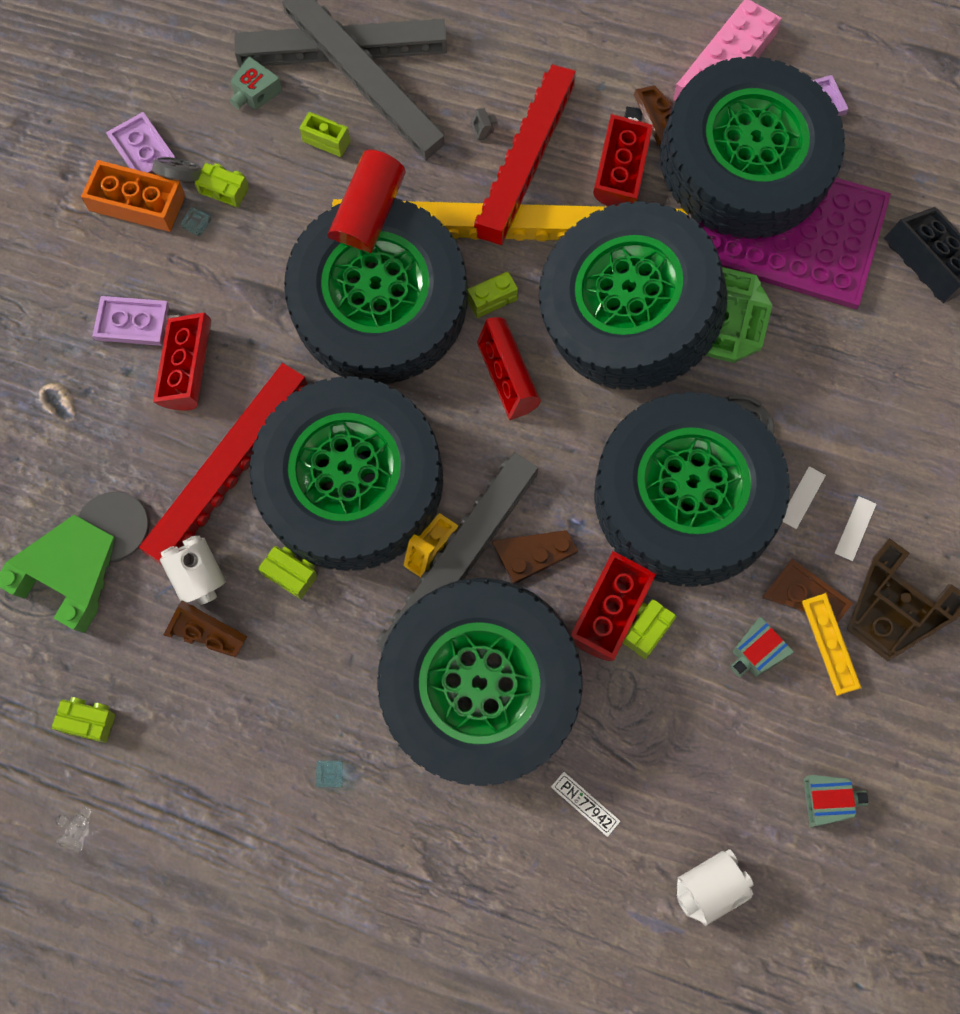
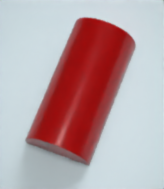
(622, 161)
(367, 200)
(182, 362)
(507, 368)
(611, 607)

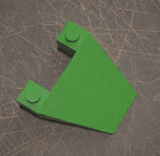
(69, 561)

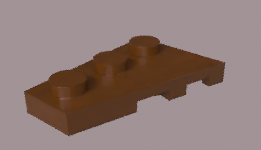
(655, 109)
(533, 553)
(799, 584)
(200, 627)

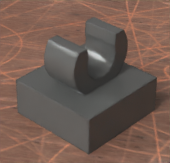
(482, 123)

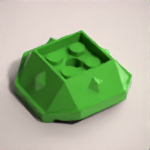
(745, 318)

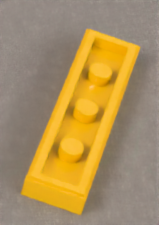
(831, 644)

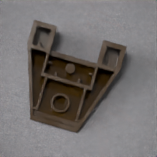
(894, 614)

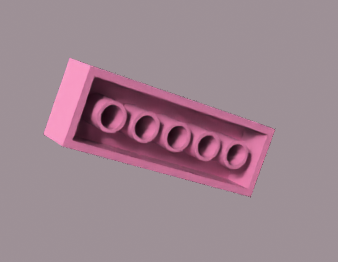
(743, 35)

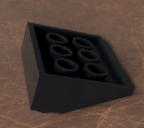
(931, 250)

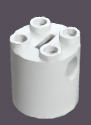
(199, 577)
(713, 888)

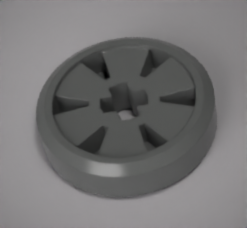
(176, 169)

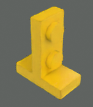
(424, 548)

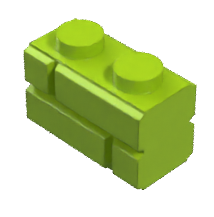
(325, 134)
(222, 184)
(492, 294)
(288, 571)
(649, 628)
(83, 720)

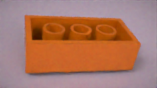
(133, 195)

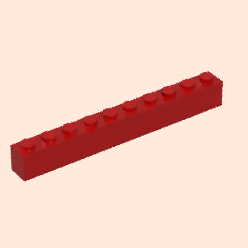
(525, 155)
(221, 468)

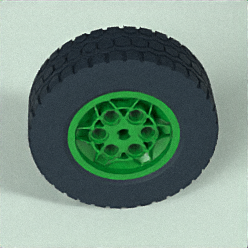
(728, 180)
(675, 323)
(358, 338)
(383, 512)
(710, 539)
(475, 742)

